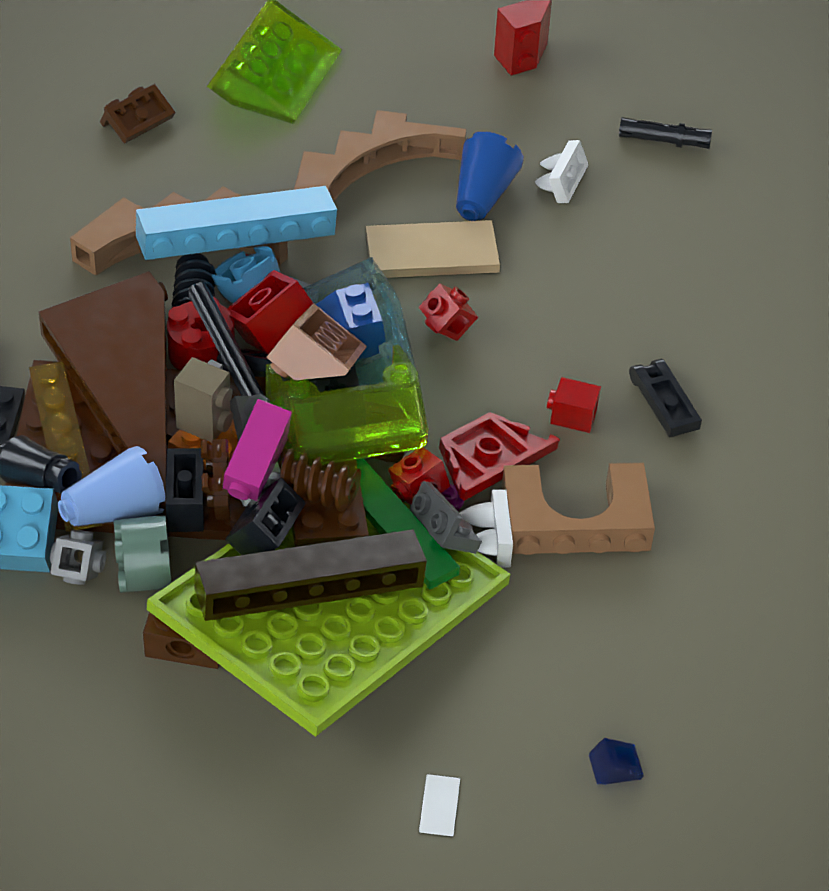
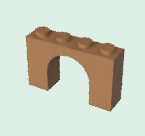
(540, 529)

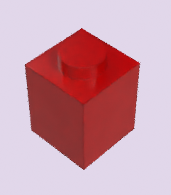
(574, 404)

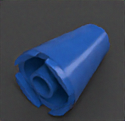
(485, 173)

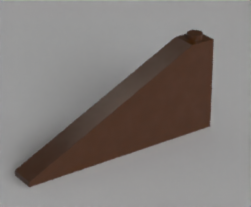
(118, 361)

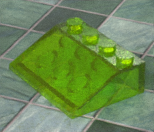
(275, 65)

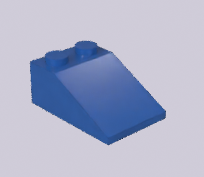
(357, 313)

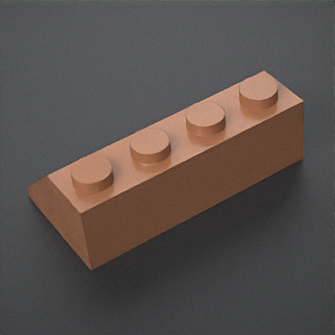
(315, 348)

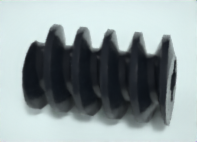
(189, 271)

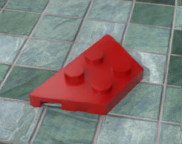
(484, 446)

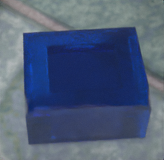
(615, 762)

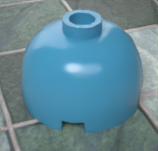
(243, 272)

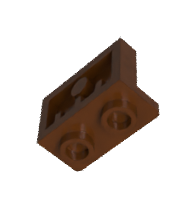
(137, 113)

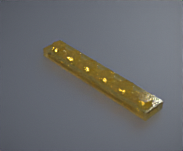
(59, 418)

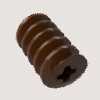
(320, 482)

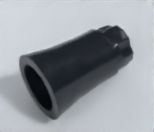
(36, 466)

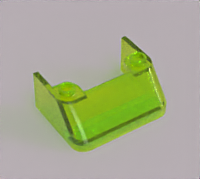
(354, 419)

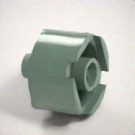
(142, 553)

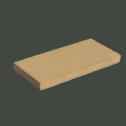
(433, 248)

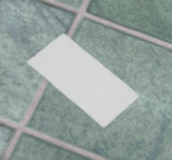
(439, 805)

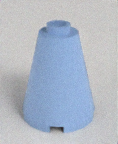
(115, 491)

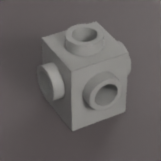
(66, 560)

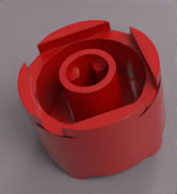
(189, 336)

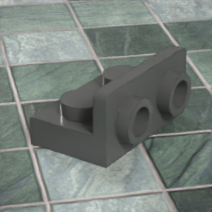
(443, 520)

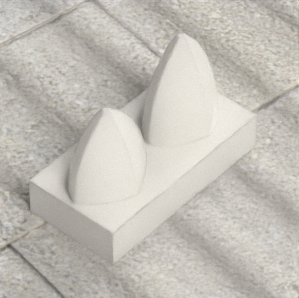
(566, 171)
(493, 515)

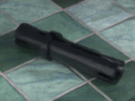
(667, 133)

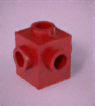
(448, 311)
(413, 470)

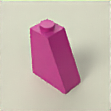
(257, 451)

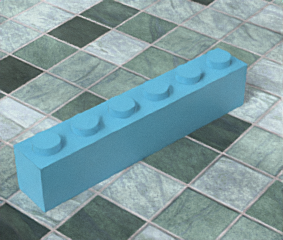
(235, 222)

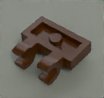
(216, 463)

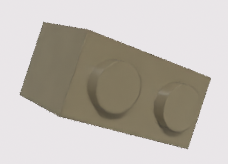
(203, 400)

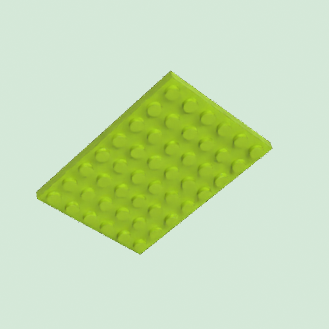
(334, 653)

